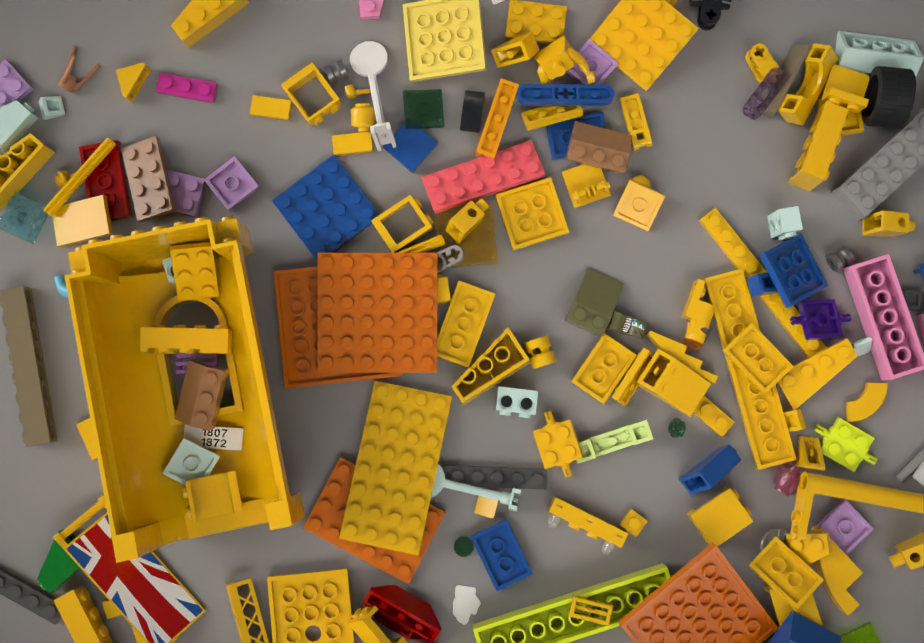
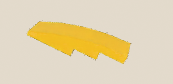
(677, 351)

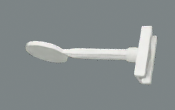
(368, 61)

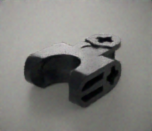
(709, 12)

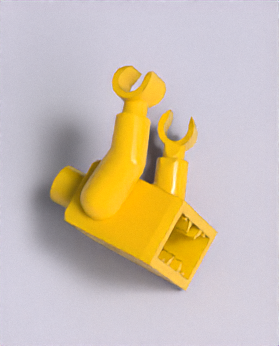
(557, 59)

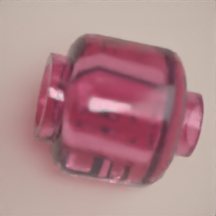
(787, 480)

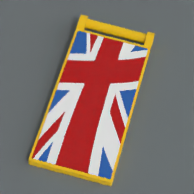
(138, 587)

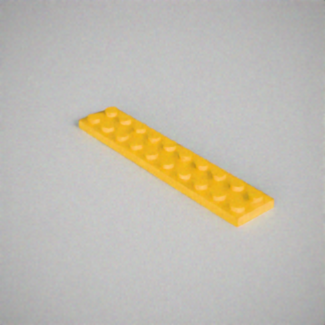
(760, 412)

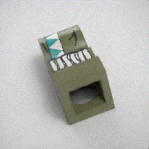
(627, 325)

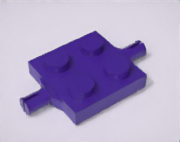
(820, 319)

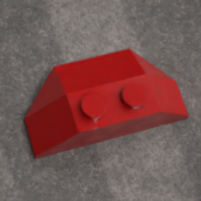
(403, 613)

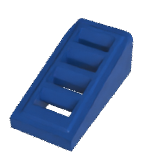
(758, 287)

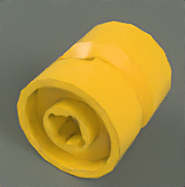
(546, 357)

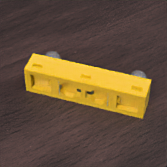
(581, 519)

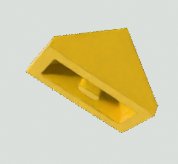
(132, 79)
(809, 453)

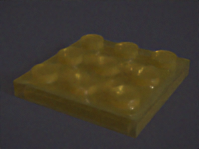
(478, 245)

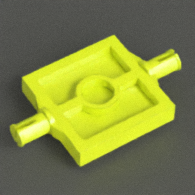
(846, 444)

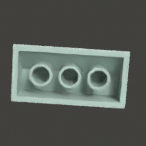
(866, 51)

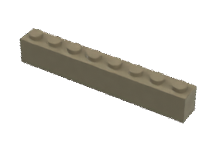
(28, 366)

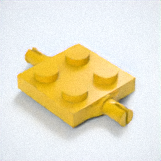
(558, 443)

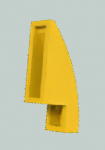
(838, 575)

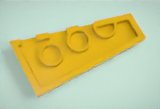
(815, 372)

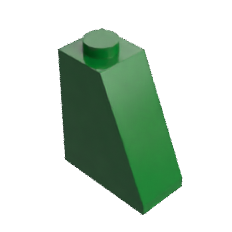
(57, 567)

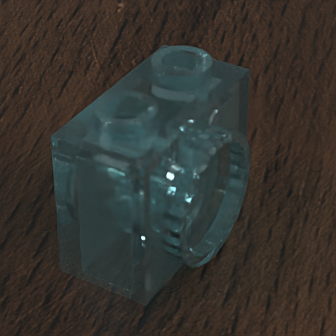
(13, 219)

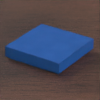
(411, 148)

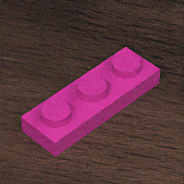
(186, 88)

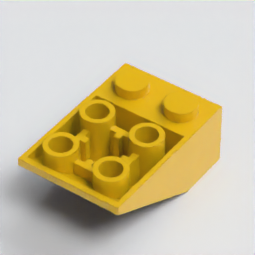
(673, 383)

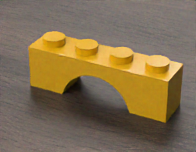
(818, 63)

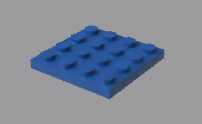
(326, 208)

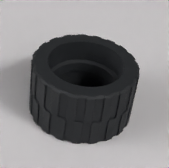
(890, 97)

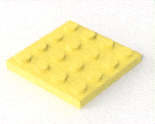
(443, 38)

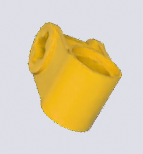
(762, 63)

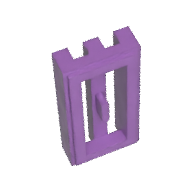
(179, 363)

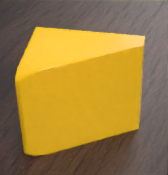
(486, 507)

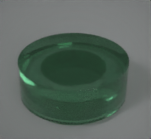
(463, 546)

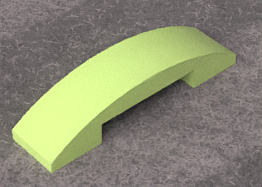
(615, 440)

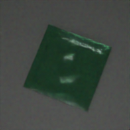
(423, 109)

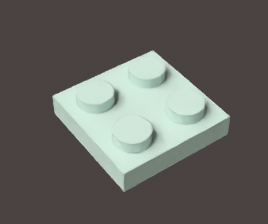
(190, 461)

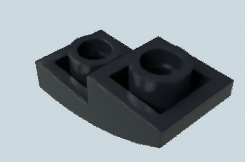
(472, 111)

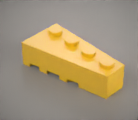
(204, 16)
(820, 147)
(20, 165)
(186, 340)

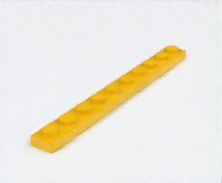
(743, 258)

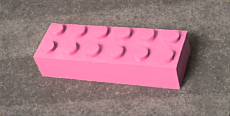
(885, 317)

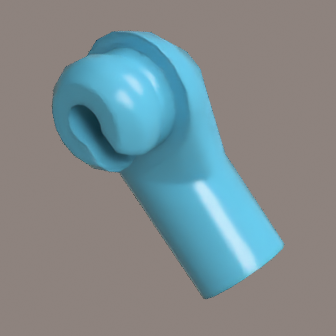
(61, 285)

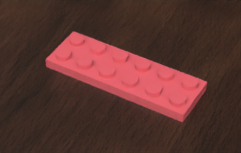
(483, 177)

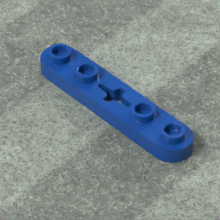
(578, 94)

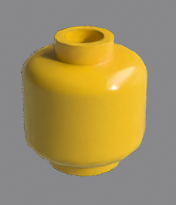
(363, 116)

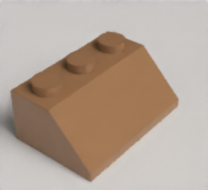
(599, 147)
(201, 395)

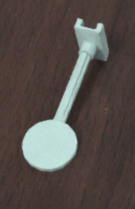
(504, 497)

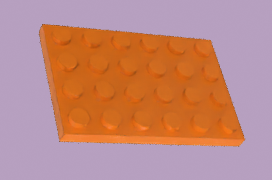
(328, 517)

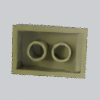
(594, 303)

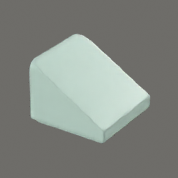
(51, 107)
(862, 346)

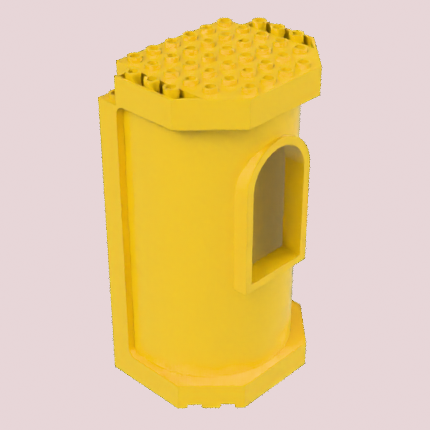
(134, 396)

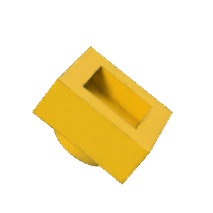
(794, 420)
(633, 522)

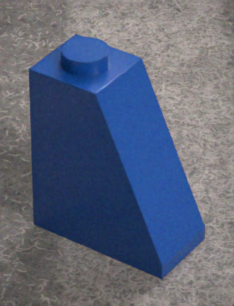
(710, 470)

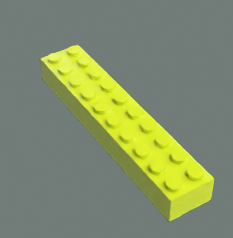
(550, 620)

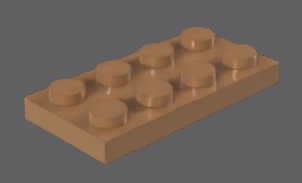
(148, 179)

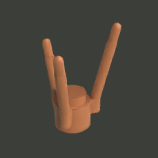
(67, 81)

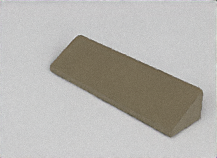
(792, 66)

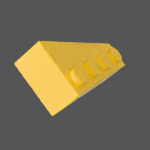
(492, 367)

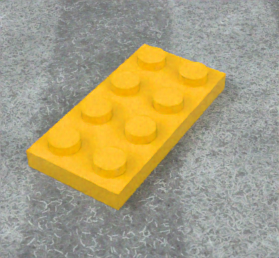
(464, 323)

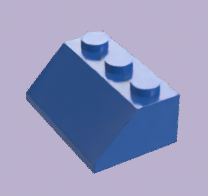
(803, 630)

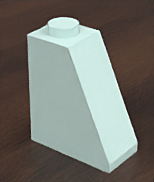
(15, 122)

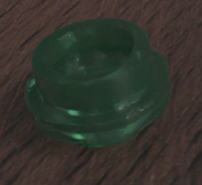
(677, 428)

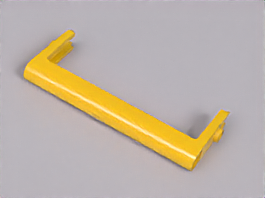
(846, 489)

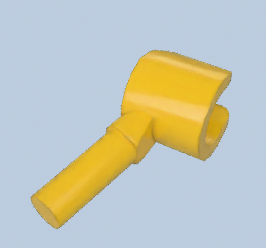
(352, 93)

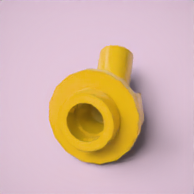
(62, 178)

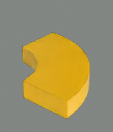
(867, 403)

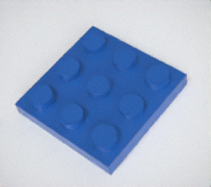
(793, 270)

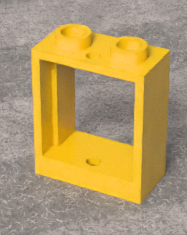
(299, 80)
(416, 205)

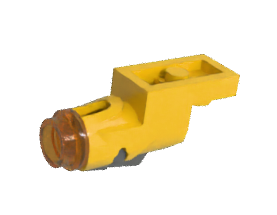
(700, 317)

